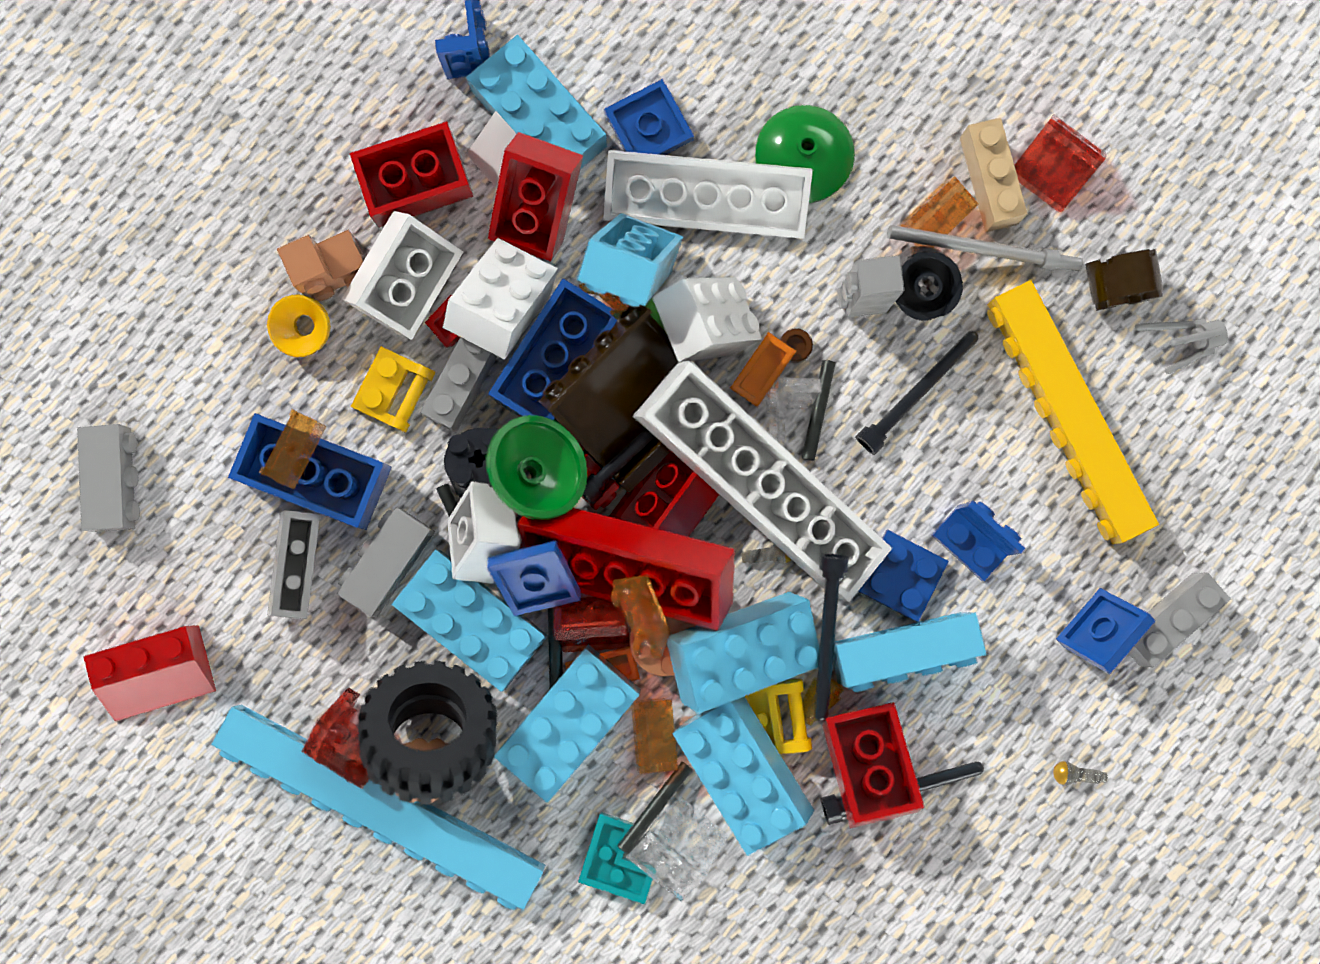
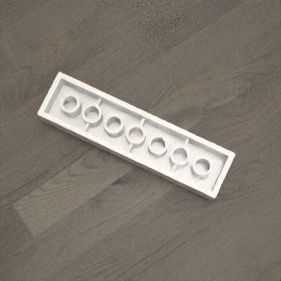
(759, 477)

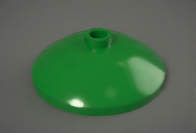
(831, 141)
(551, 458)

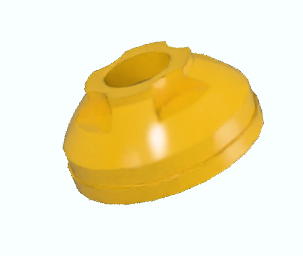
(283, 325)

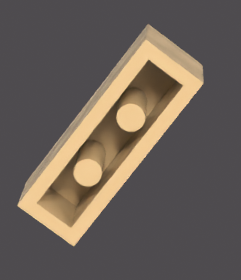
(993, 175)

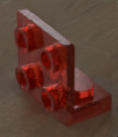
(1058, 163)
(591, 623)
(336, 741)

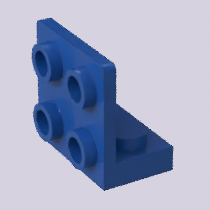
(463, 54)
(977, 538)

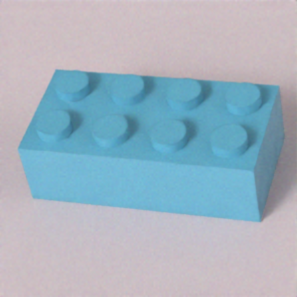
(535, 100)
(629, 259)
(469, 621)
(908, 649)
(747, 652)
(567, 723)
(744, 774)

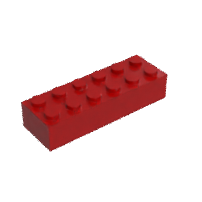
(687, 574)

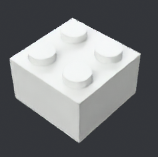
(479, 530)

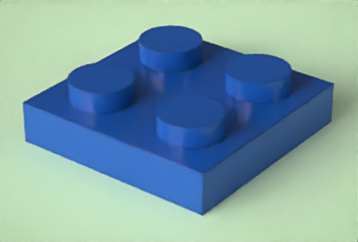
(649, 121)
(905, 577)
(534, 578)
(1105, 630)

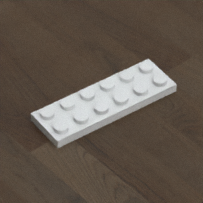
(708, 193)

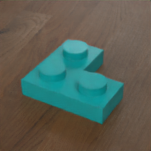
(606, 866)

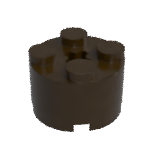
(1124, 279)

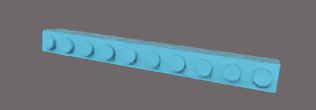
(417, 827)

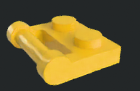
(383, 385)
(767, 709)

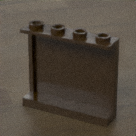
(609, 387)

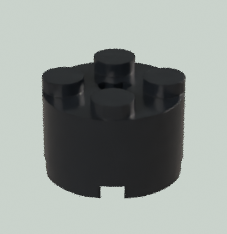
(945, 287)
(467, 458)

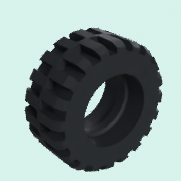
(427, 772)

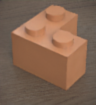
(322, 266)

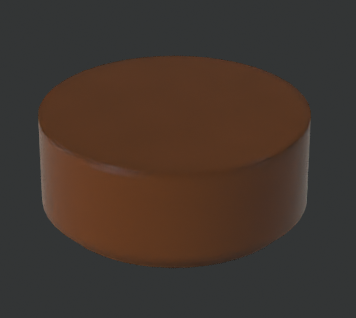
(800, 341)

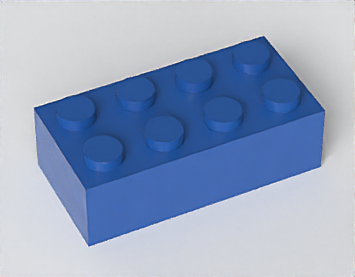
(555, 339)
(333, 482)

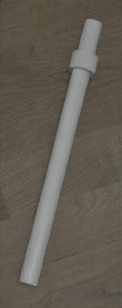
(1046, 258)

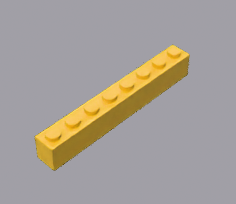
(1072, 414)

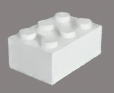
(402, 274)
(499, 298)
(707, 318)

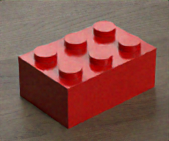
(411, 173)
(534, 195)
(872, 765)

